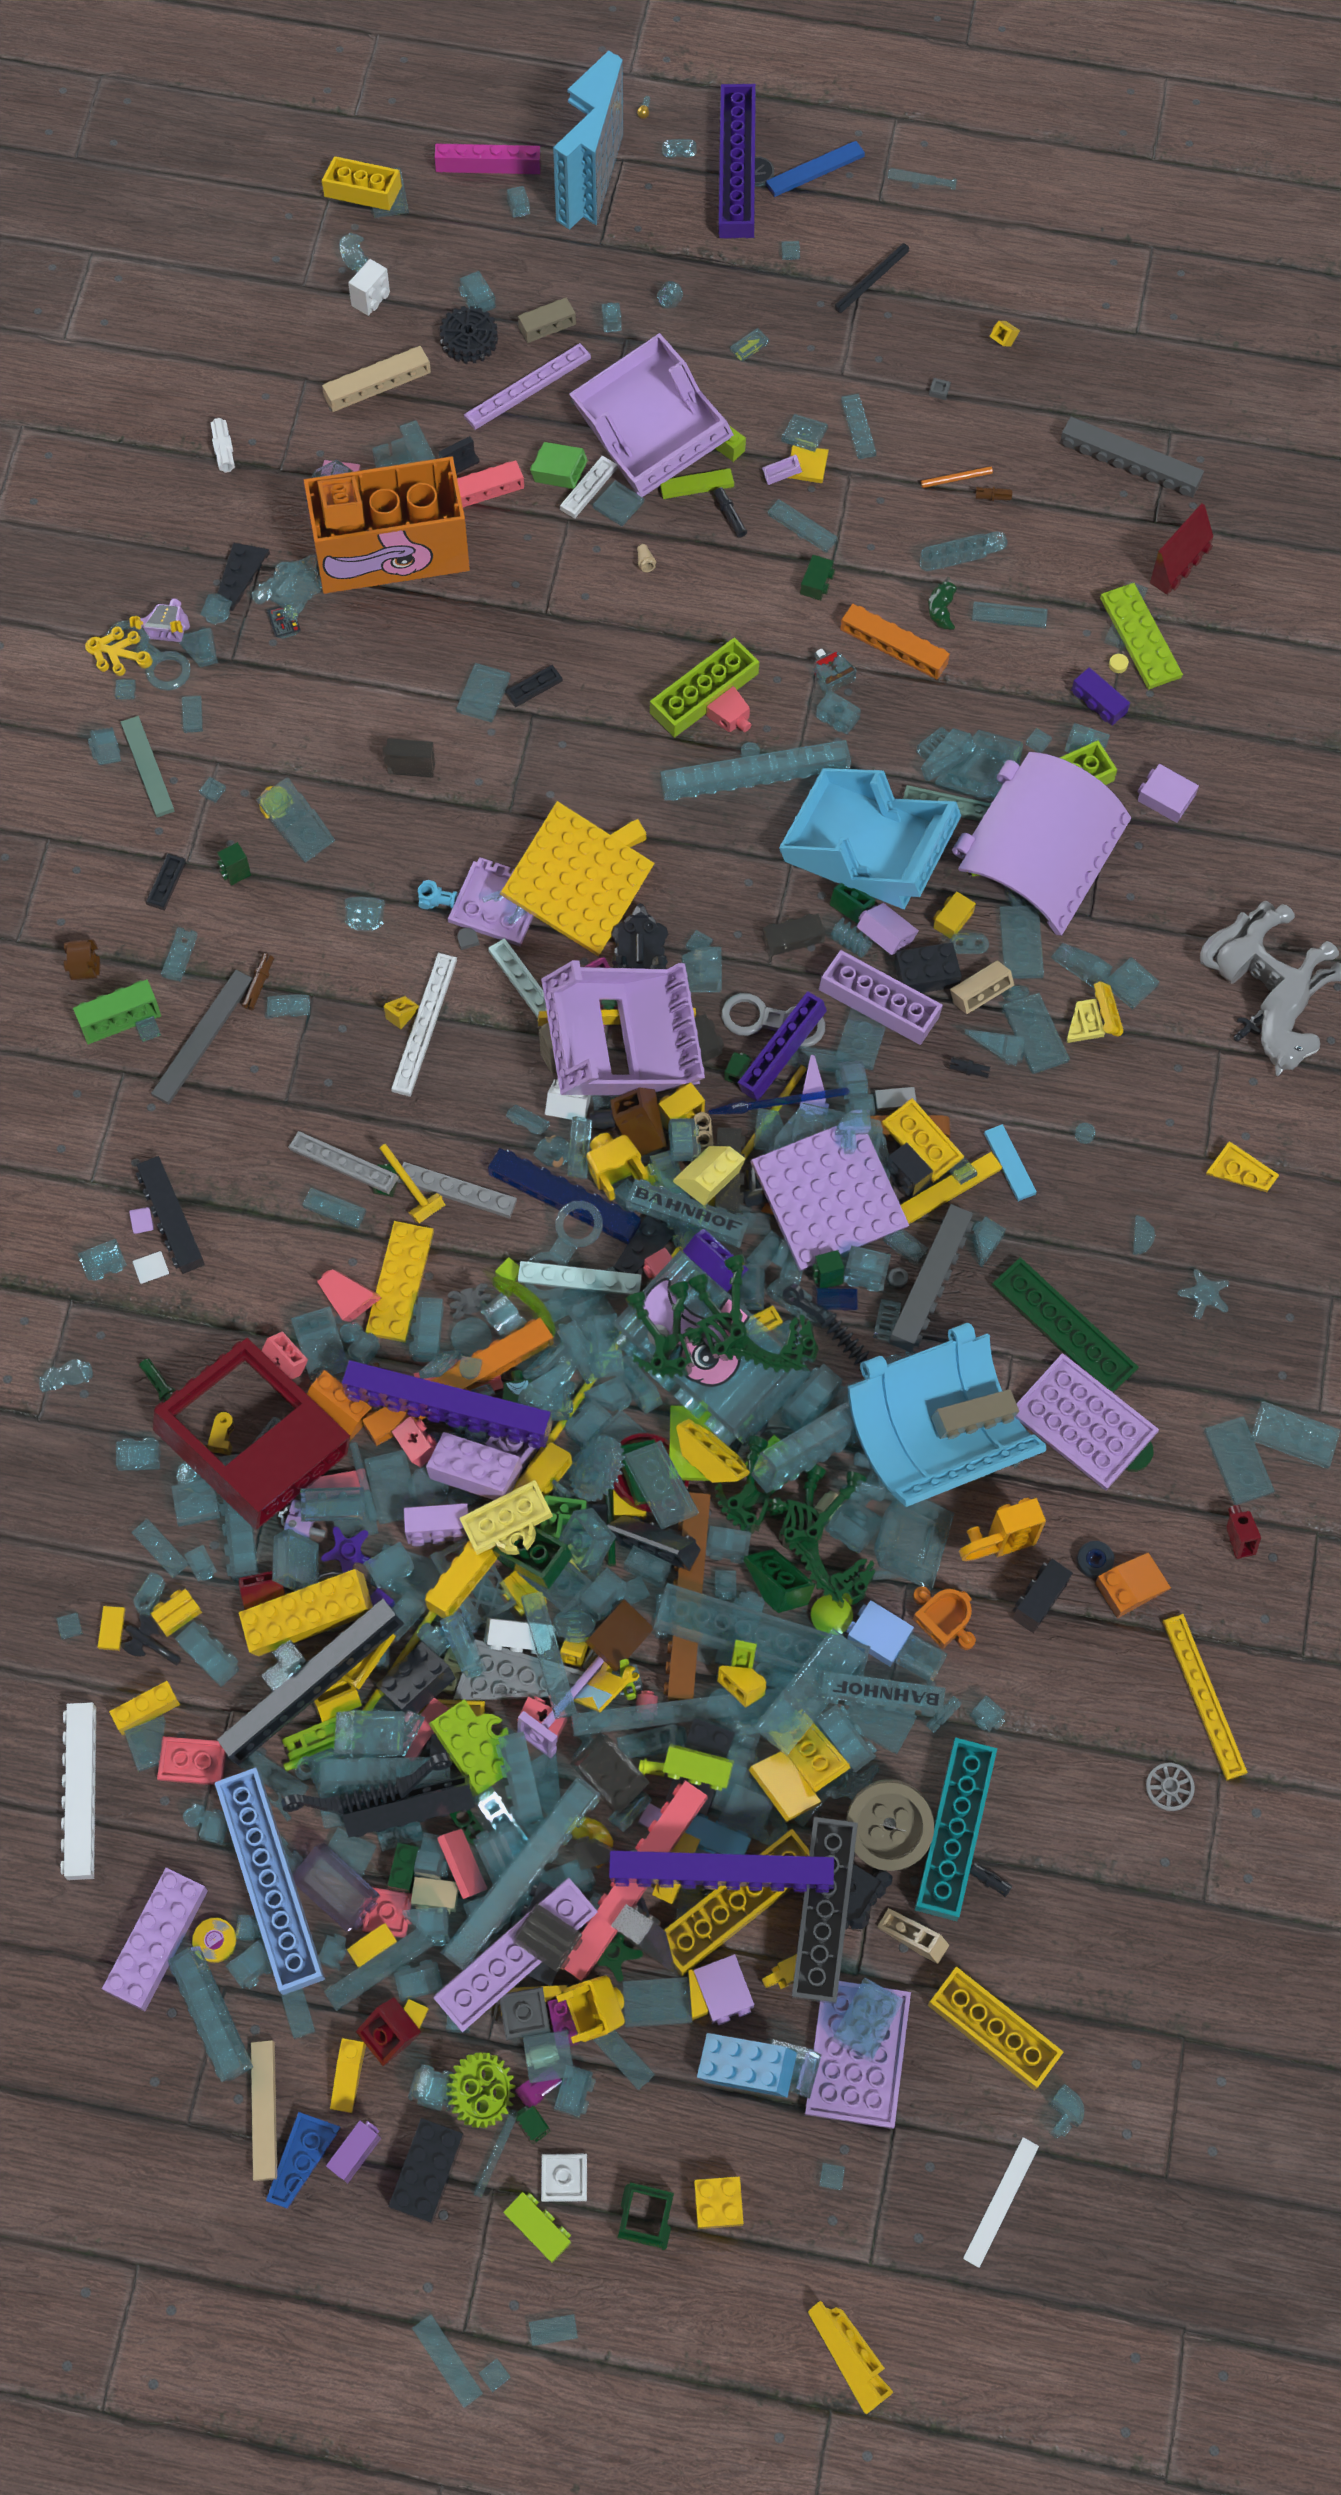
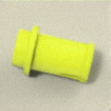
(651, 1767)

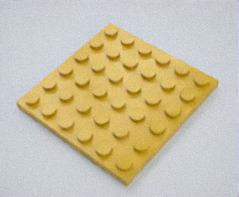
(577, 878)

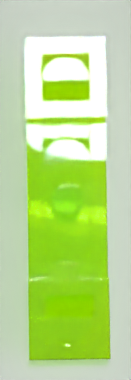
(509, 1287)

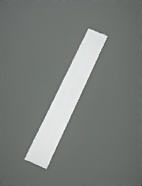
(1001, 2202)

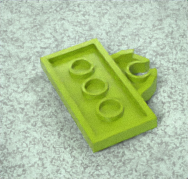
(471, 1744)

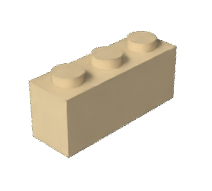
(982, 987)

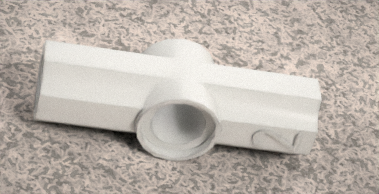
(222, 445)

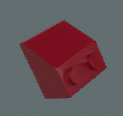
(388, 2031)

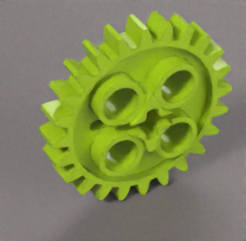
(490, 2106)

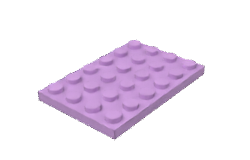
(1084, 1421)
(848, 2084)

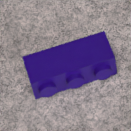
(1100, 696)
(710, 1257)

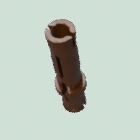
(261, 974)

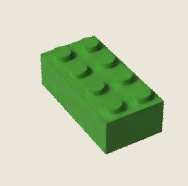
(116, 1011)

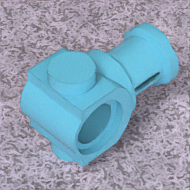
(437, 896)

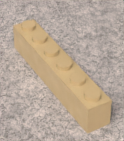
(376, 378)

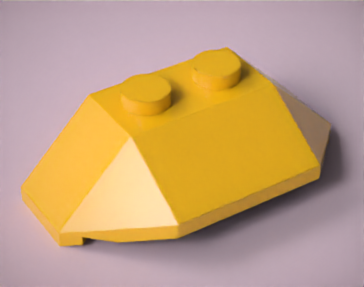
(709, 1453)

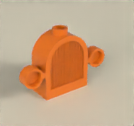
(944, 1616)

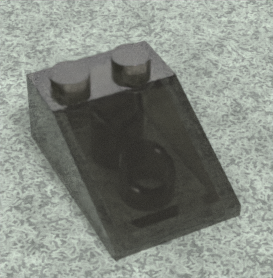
(645, 1934)

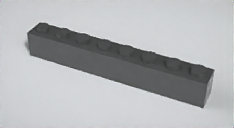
(1131, 457)
(931, 1278)

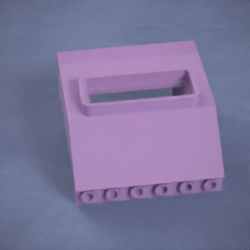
(654, 1023)

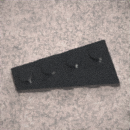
(239, 571)
(649, 1238)

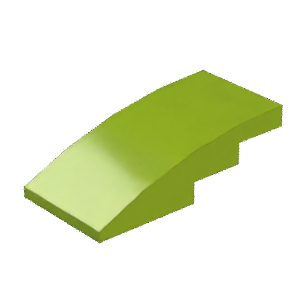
(685, 1470)

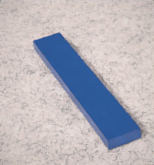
(815, 168)

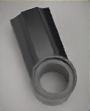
(754, 1194)

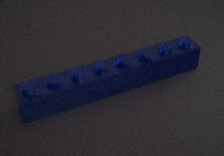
(558, 1192)

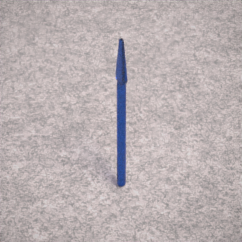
(742, 1106)

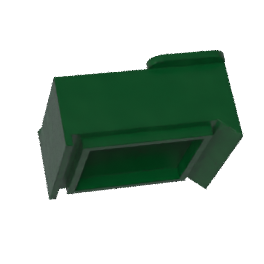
(659, 2242)

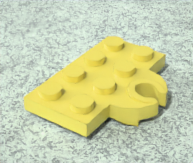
(507, 1520)

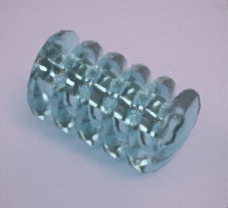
(851, 938)

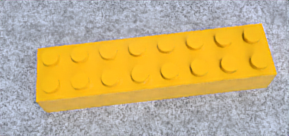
(725, 1912)

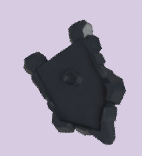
(639, 942)
(864, 1894)

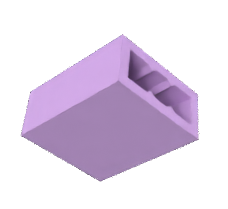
(1167, 792)
(887, 928)
(724, 1990)

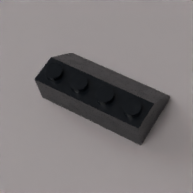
(651, 1538)

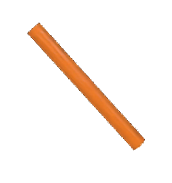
(956, 477)

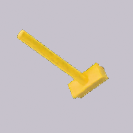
(426, 1207)

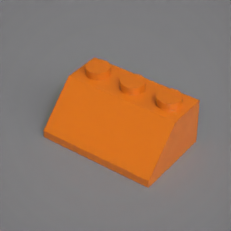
(331, 1398)

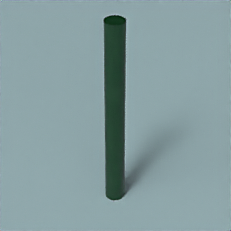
(611, 1554)

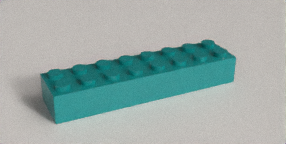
(956, 1829)

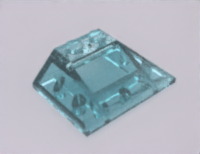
(980, 769)
(913, 1540)

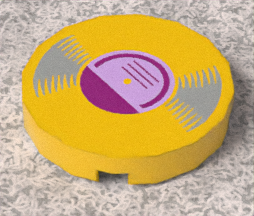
(215, 1939)

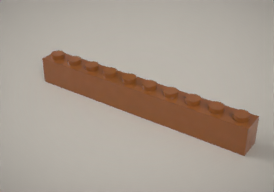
(682, 1651)

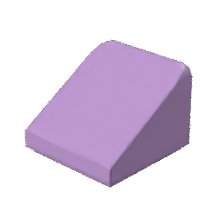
(141, 1220)

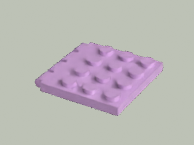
(492, 916)

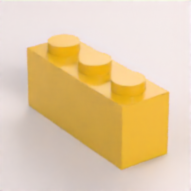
(144, 1707)

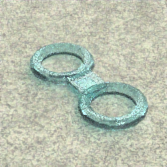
(157, 658)
(565, 1245)

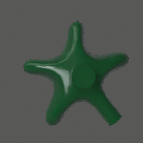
(616, 1954)

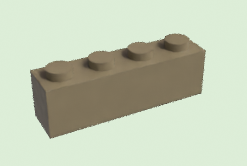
(975, 1414)

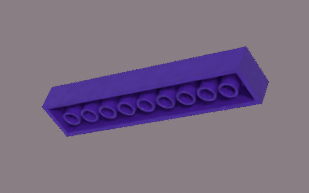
(737, 161)
(447, 1404)
(721, 1870)

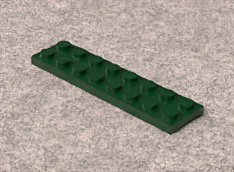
(1064, 1325)

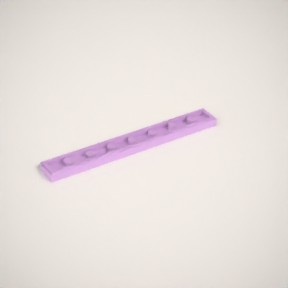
(527, 386)

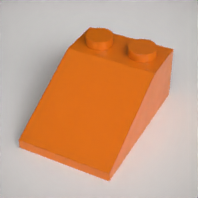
(341, 502)
(1132, 1584)

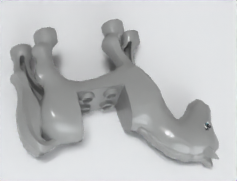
(1242, 949)

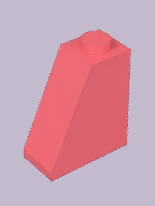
(347, 1295)

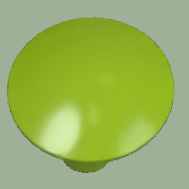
(828, 1615)

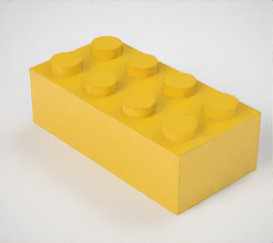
(361, 183)

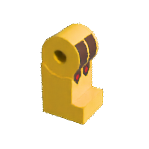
(220, 1432)

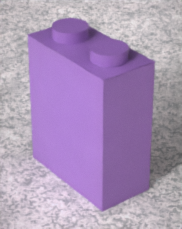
(354, 2151)

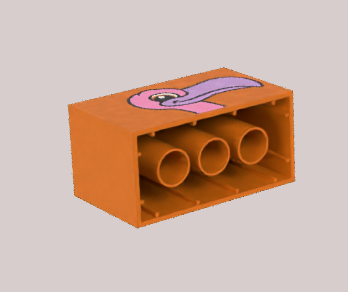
(408, 532)

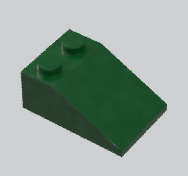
(779, 1580)

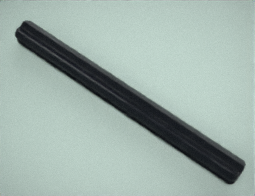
(871, 278)

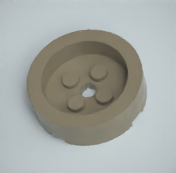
(892, 1847)

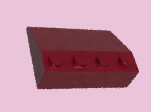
(1183, 551)

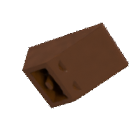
(639, 1119)

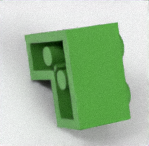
(561, 1510)

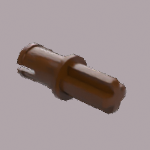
(993, 494)

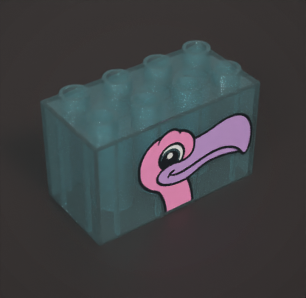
(731, 1391)

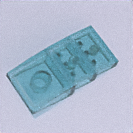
(295, 819)

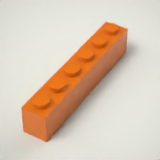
(895, 641)

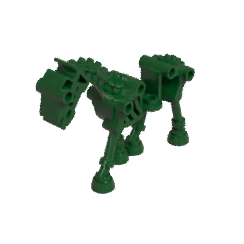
(738, 1342)
(804, 1541)

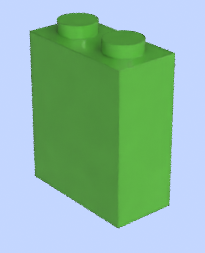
(558, 465)

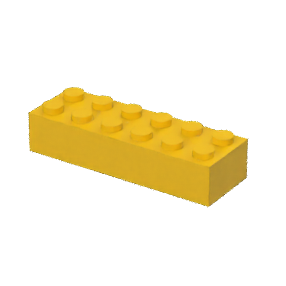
(306, 1612)
(995, 2028)

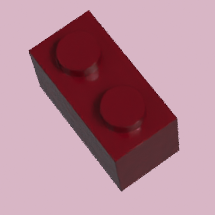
(259, 1589)

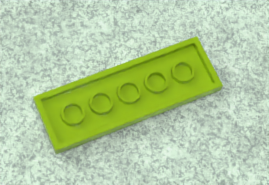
(1141, 636)

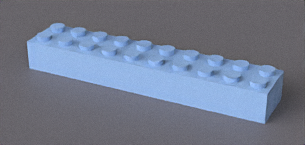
(269, 1881)

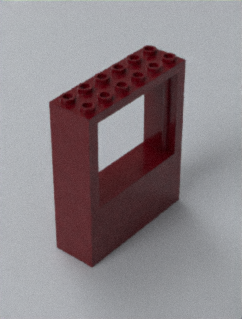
(277, 1463)

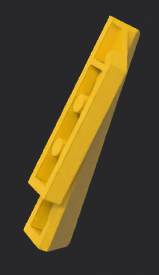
(852, 2356)

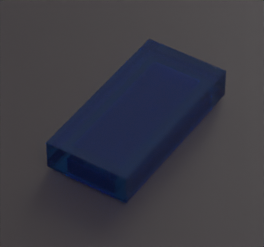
(837, 1299)

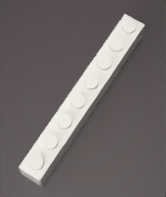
(79, 1791)

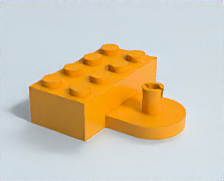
(1011, 1531)

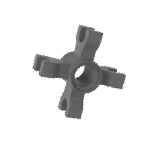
(469, 1300)

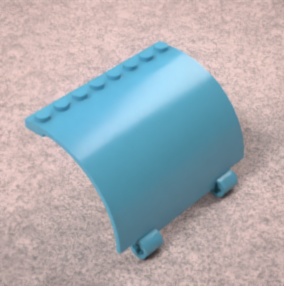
(896, 1424)

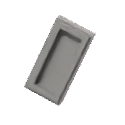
(893, 1098)

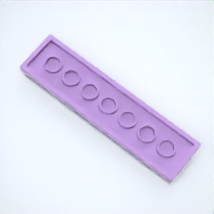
(505, 1962)

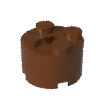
(82, 959)

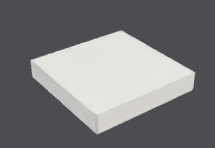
(564, 2177)

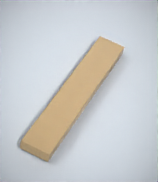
(264, 2111)

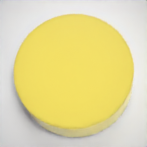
(1118, 663)

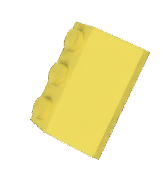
(710, 1172)

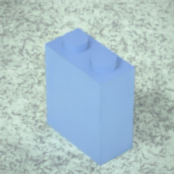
(881, 1631)

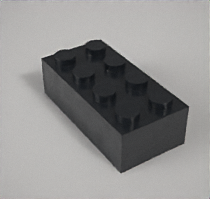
(711, 1739)
(426, 2171)

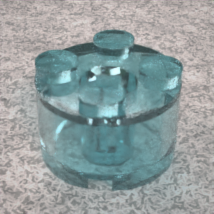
(503, 1316)
(431, 2088)

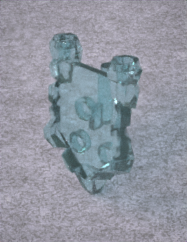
(291, 586)

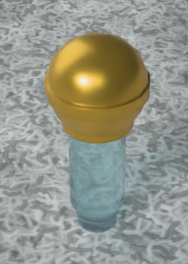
(643, 111)

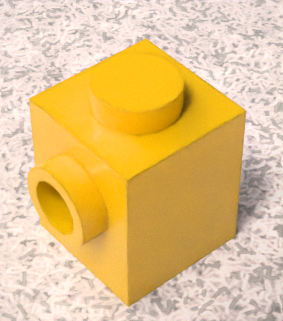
(1004, 333)

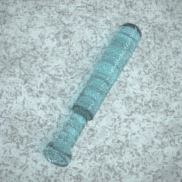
(908, 176)

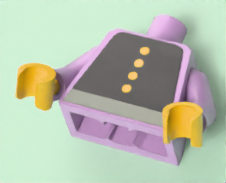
(164, 622)

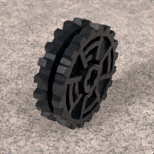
(468, 334)

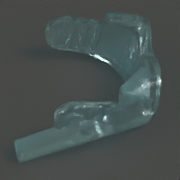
(496, 897)

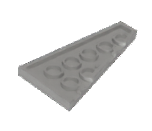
(508, 1677)

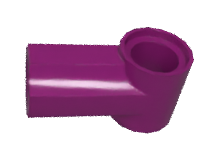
(534, 2093)

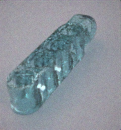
(934, 558)

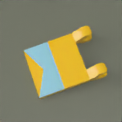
(604, 1687)

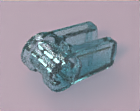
(151, 1592)

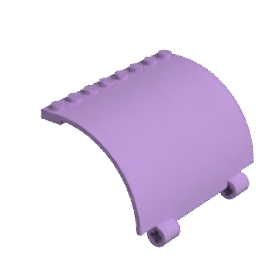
(1045, 834)

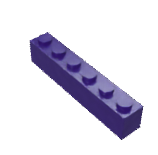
(782, 1046)

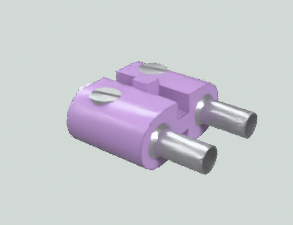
(294, 1521)

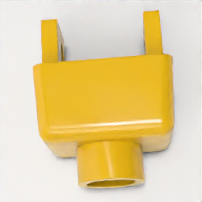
(613, 1161)
(594, 2008)

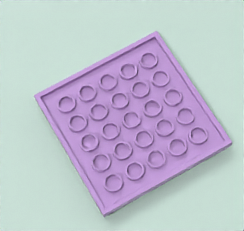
(828, 1196)

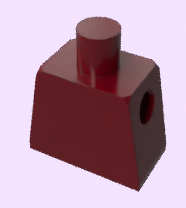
(1242, 1532)

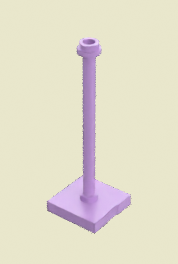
(538, 1733)

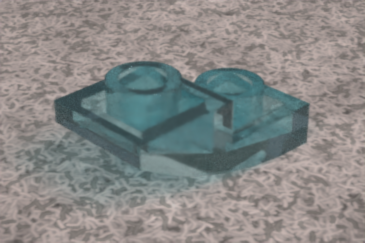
(288, 1005)

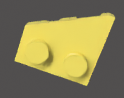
(1085, 1022)

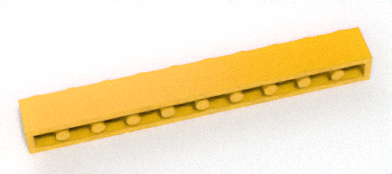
(469, 1567)

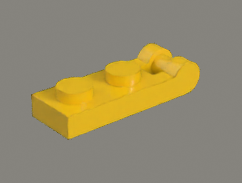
(1108, 1009)

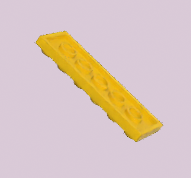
(400, 1281)

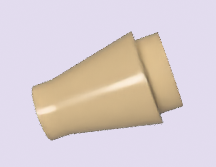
(645, 559)

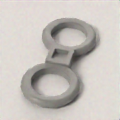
(769, 1018)

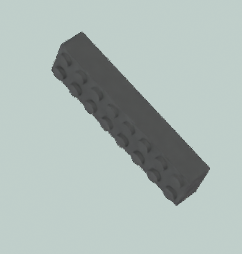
(825, 1915)

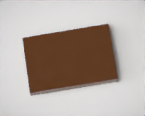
(619, 1635)

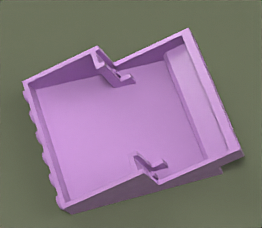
(651, 415)

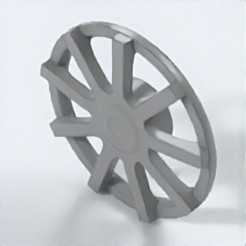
(1170, 1786)

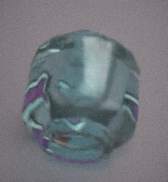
(670, 294)

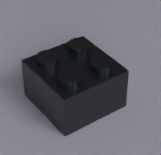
(909, 1171)

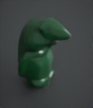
(938, 603)

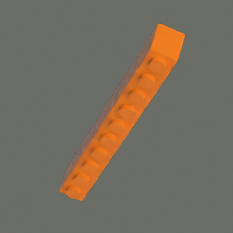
(496, 1360)

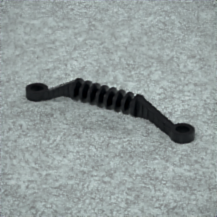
(826, 1319)
(337, 1805)

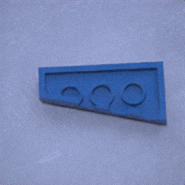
(303, 2151)

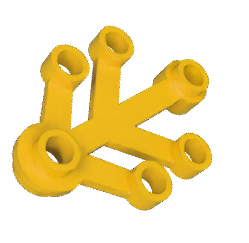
(117, 650)

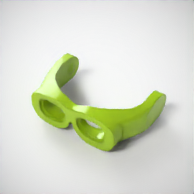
(623, 1664)

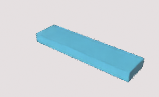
(1010, 1162)

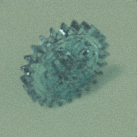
(597, 1468)

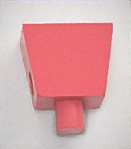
(730, 711)

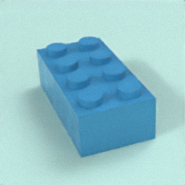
(747, 2065)

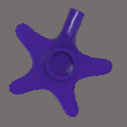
(347, 1550)

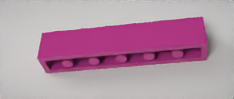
(487, 158)

